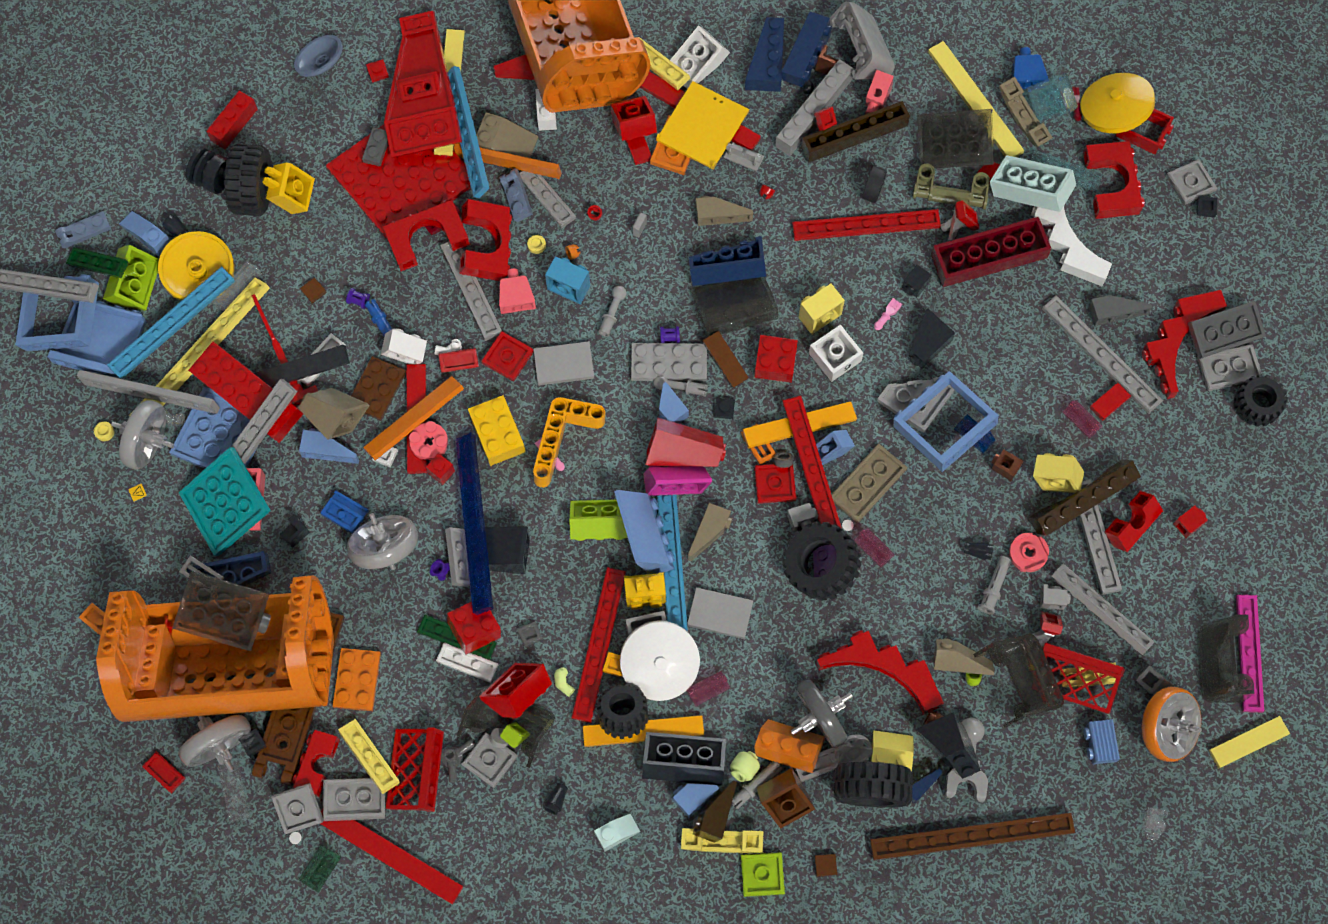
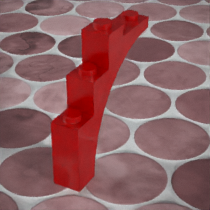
(1172, 331)
(863, 653)

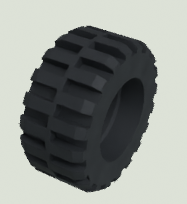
(244, 179)
(805, 544)
(873, 784)

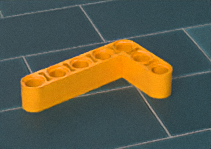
(555, 434)

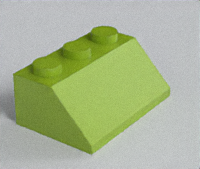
(137, 281)
(596, 520)

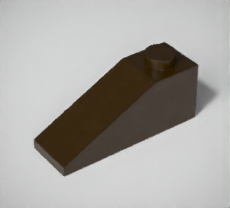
(713, 818)

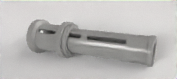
(992, 593)

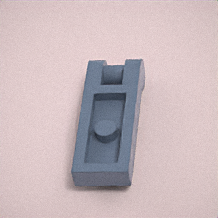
(516, 195)
(83, 230)

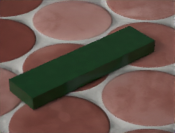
(97, 262)
(441, 632)

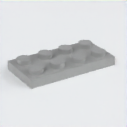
(671, 360)

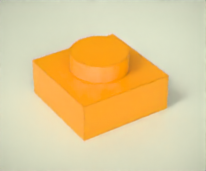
(612, 665)

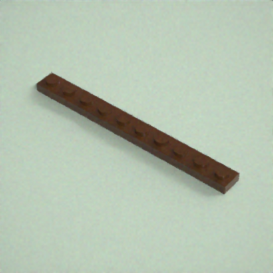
(972, 836)

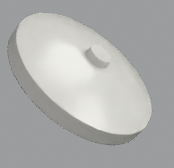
(660, 660)

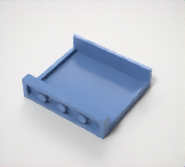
(111, 334)

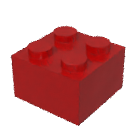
(633, 118)
(776, 358)
(471, 629)

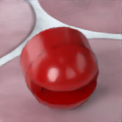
(766, 190)
(596, 209)

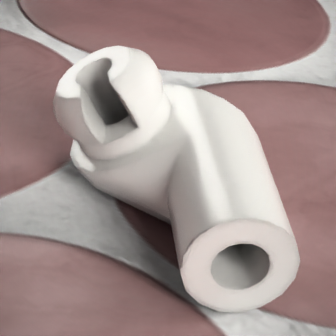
(454, 346)

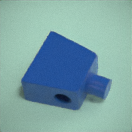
(1028, 68)

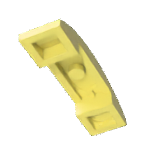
(730, 843)

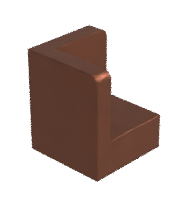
(825, 62)

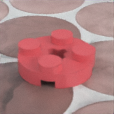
(424, 431)
(1032, 542)

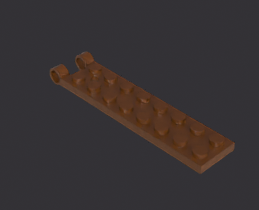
(289, 726)

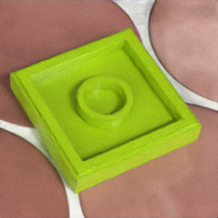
(762, 874)

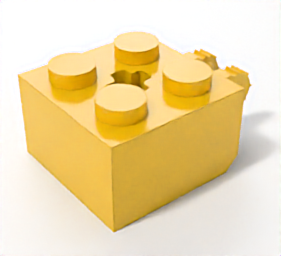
(289, 187)
(645, 590)

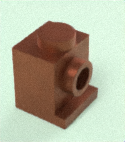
(1010, 460)

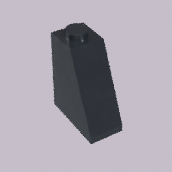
(930, 339)

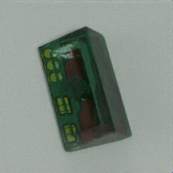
(319, 868)

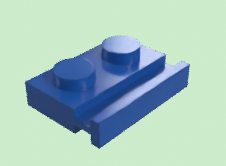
(344, 512)

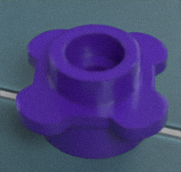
(435, 567)

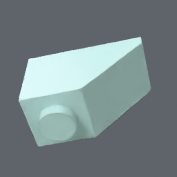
(616, 831)

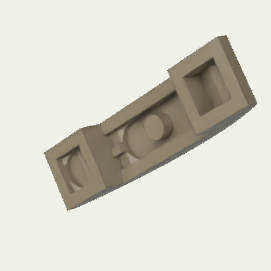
(1023, 114)

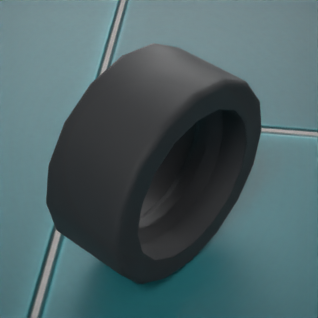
(874, 184)

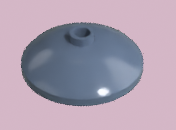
(318, 56)

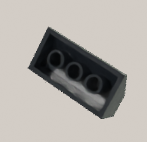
(684, 758)

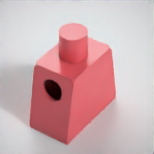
(878, 91)
(515, 293)

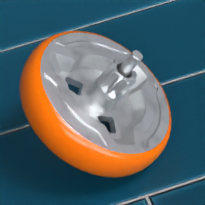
(1161, 722)

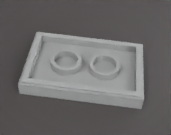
(563, 363)
(1229, 367)
(720, 613)
(352, 800)

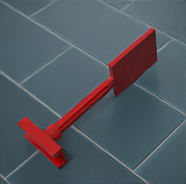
(297, 399)

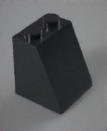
(508, 548)
(951, 744)

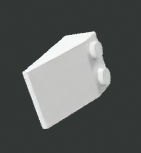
(699, 55)

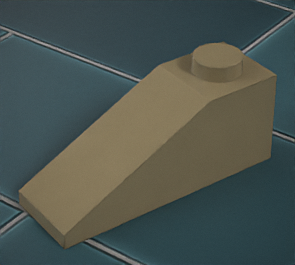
(718, 211)
(711, 528)
(956, 657)

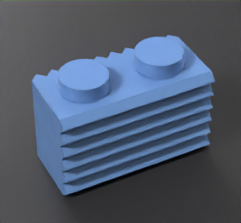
(1102, 742)

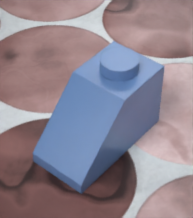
(671, 406)
(834, 446)
(693, 797)

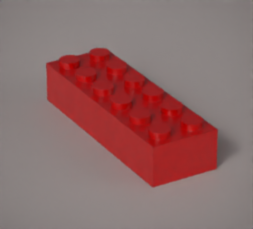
(240, 387)

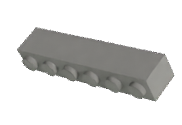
(821, 97)

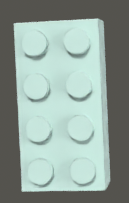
(1033, 183)

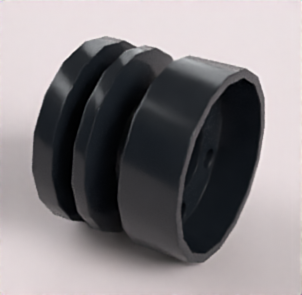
(206, 170)

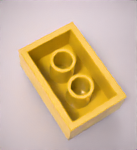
(496, 430)

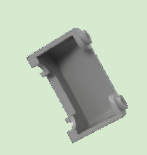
(866, 38)

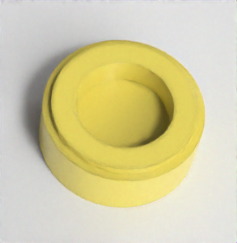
(536, 244)
(104, 431)

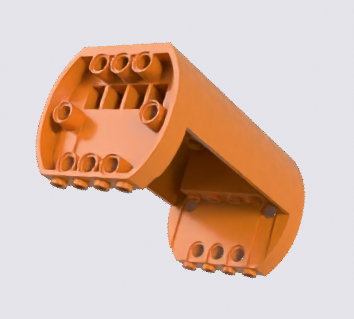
(601, 54)
(148, 669)

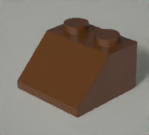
(785, 798)

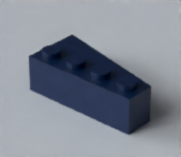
(807, 49)
(766, 65)
(729, 263)
(240, 569)

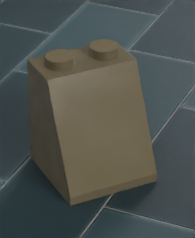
(333, 411)

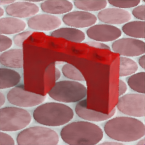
(1120, 158)
(441, 216)
(496, 220)

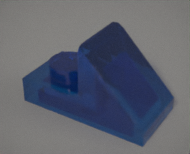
(966, 425)

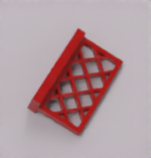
(1087, 663)
(427, 769)

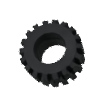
(1267, 388)
(622, 724)

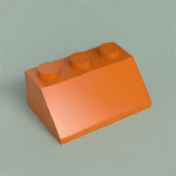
(781, 746)

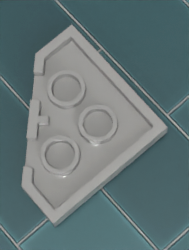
(898, 396)

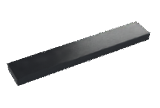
(305, 366)

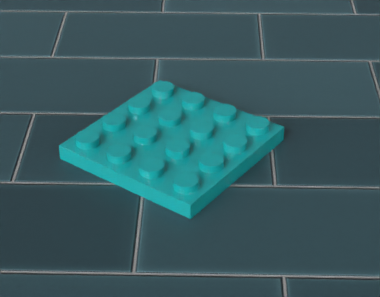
(224, 501)

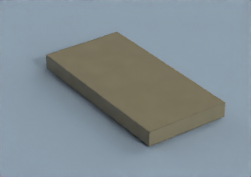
(868, 483)

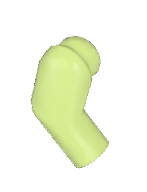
(560, 681)

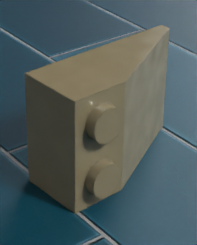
(505, 136)

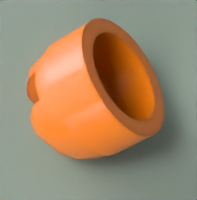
(571, 251)

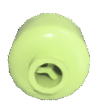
(744, 766)

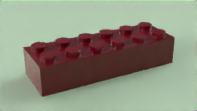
(990, 251)

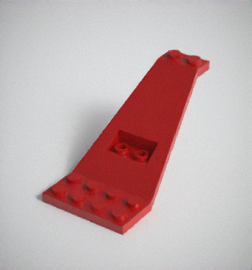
(424, 117)

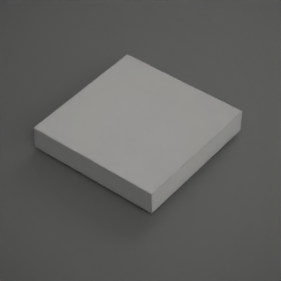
(1191, 181)
(489, 761)
(297, 808)

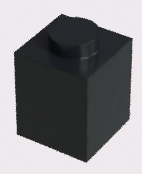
(916, 281)

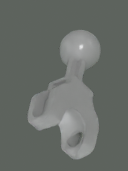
(979, 781)

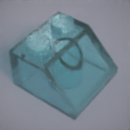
(1052, 97)

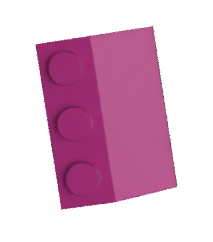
(676, 480)

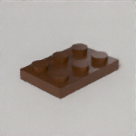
(378, 386)

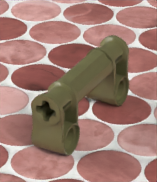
(975, 197)

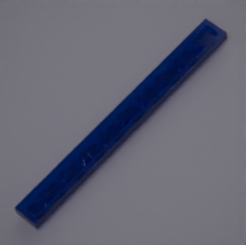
(474, 524)

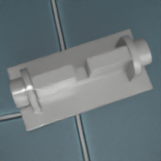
(743, 156)

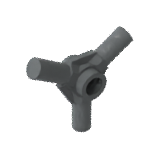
(452, 757)

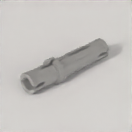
(748, 791)

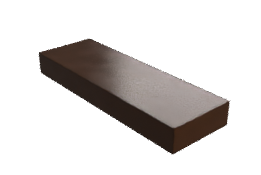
(725, 359)

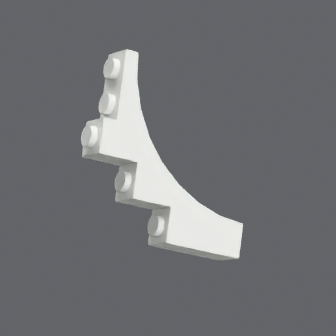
(1076, 257)

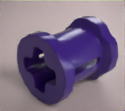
(362, 298)
(670, 334)

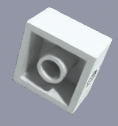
(835, 353)

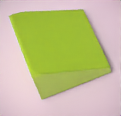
(514, 734)

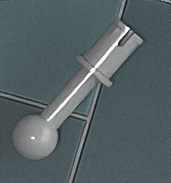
(618, 294)
(689, 387)

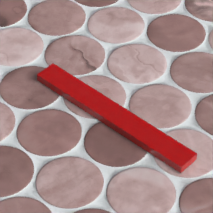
(665, 92)
(866, 224)
(810, 461)
(598, 645)
(396, 858)

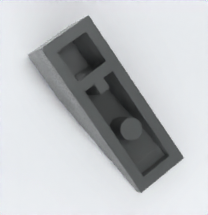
(1114, 309)

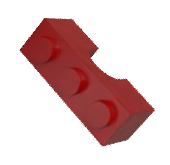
(1144, 512)
(319, 745)

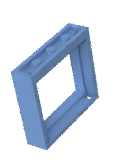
(83, 328)
(962, 445)

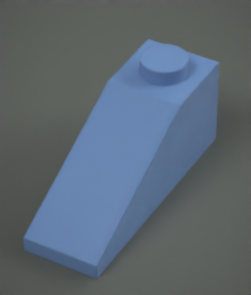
(145, 232)
(316, 446)

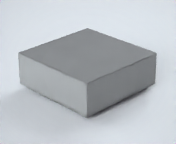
(639, 224)

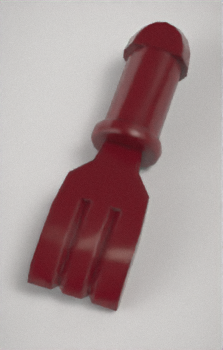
(1077, 112)

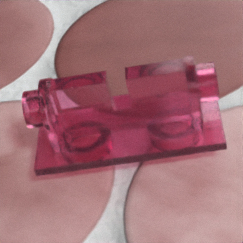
(1082, 418)
(874, 547)
(708, 688)

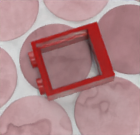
(1156, 117)

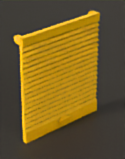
(702, 125)

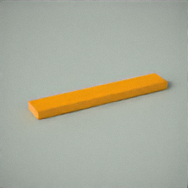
(781, 430)
(690, 726)

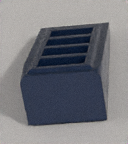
(924, 784)

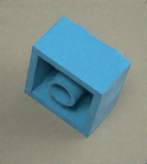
(568, 279)

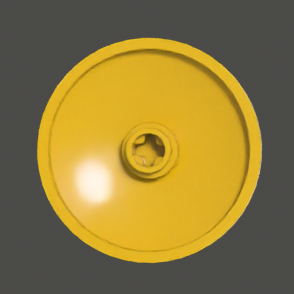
(1117, 103)
(192, 260)

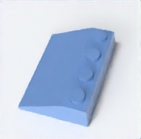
(645, 531)

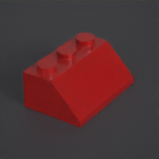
(517, 689)

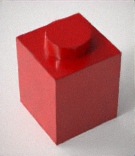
(440, 469)
(1190, 521)

